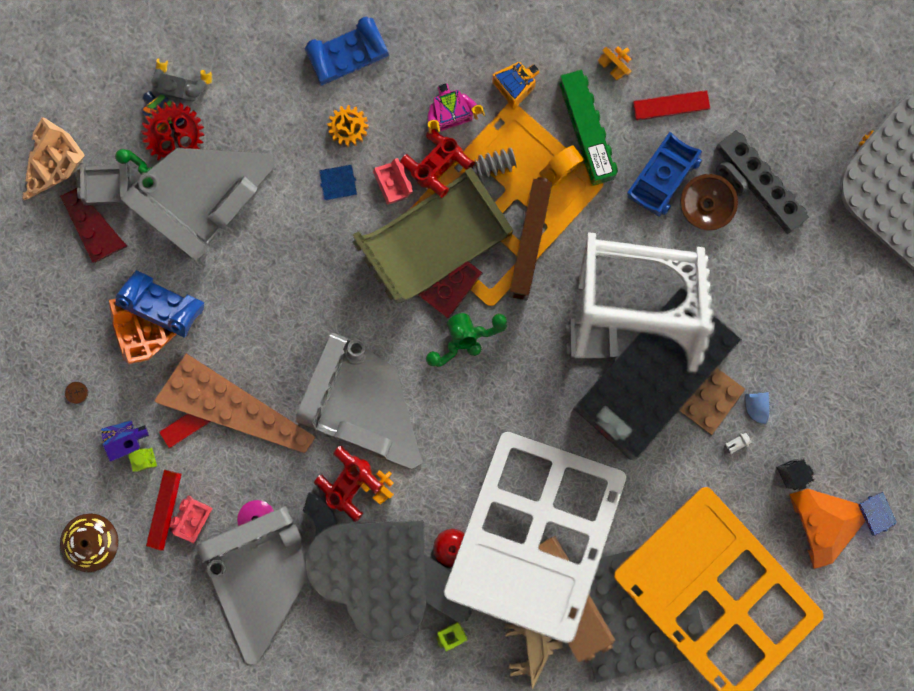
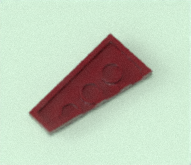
(92, 228)

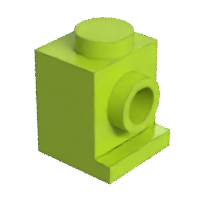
(142, 459)
(459, 637)

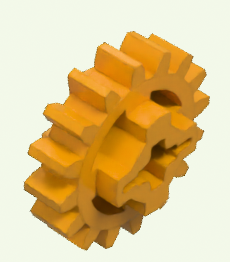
(355, 123)

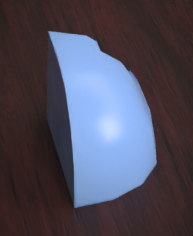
(758, 406)

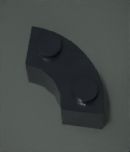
(320, 512)

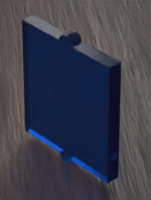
(338, 182)
(877, 513)

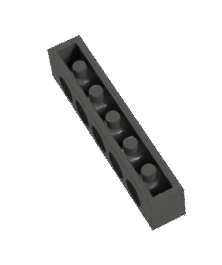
(763, 192)

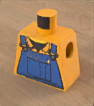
(515, 82)

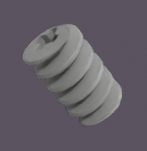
(495, 162)

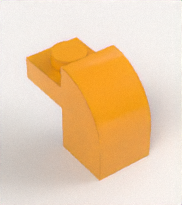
(562, 164)

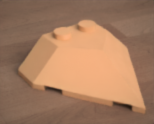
(52, 160)

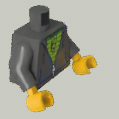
(178, 86)

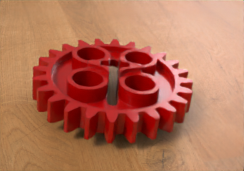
(155, 138)

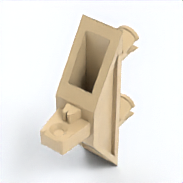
(538, 649)

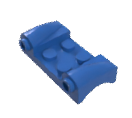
(347, 52)
(664, 174)
(158, 304)

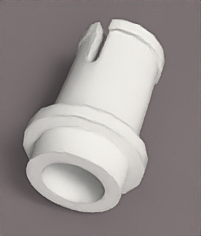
(739, 442)

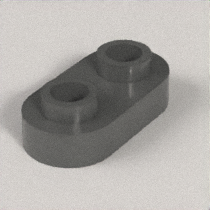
(732, 175)

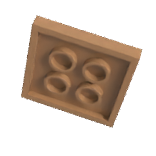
(712, 401)

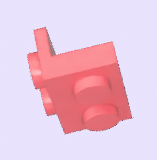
(393, 181)

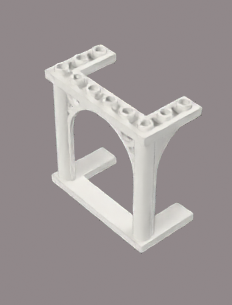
(689, 266)

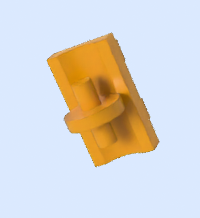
(608, 56)
(384, 493)

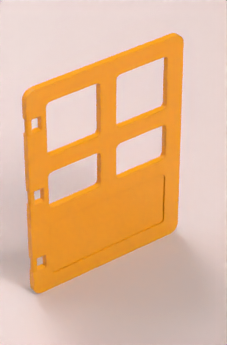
(532, 151)
(686, 560)

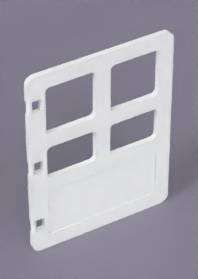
(519, 579)

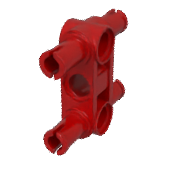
(437, 162)
(348, 483)

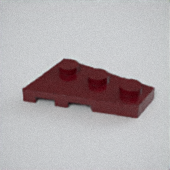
(452, 289)

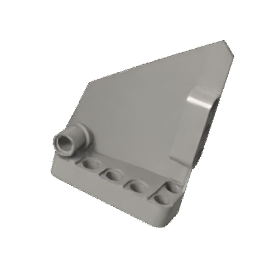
(197, 193)
(360, 403)

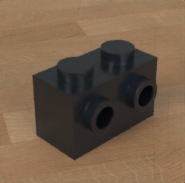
(796, 474)

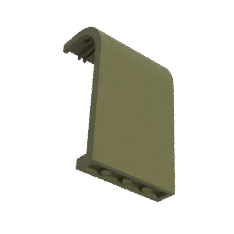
(434, 238)

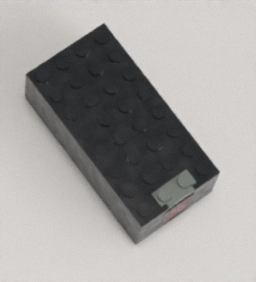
(650, 384)

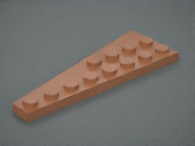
(210, 396)

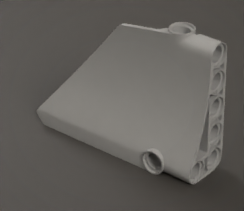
(258, 577)

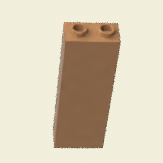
(592, 630)

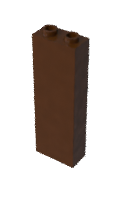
(530, 239)

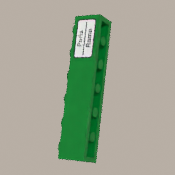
(587, 127)

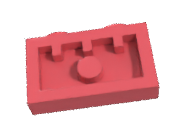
(190, 519)

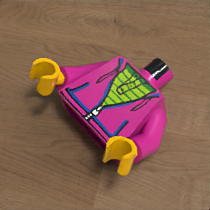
(451, 109)

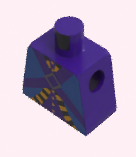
(122, 439)

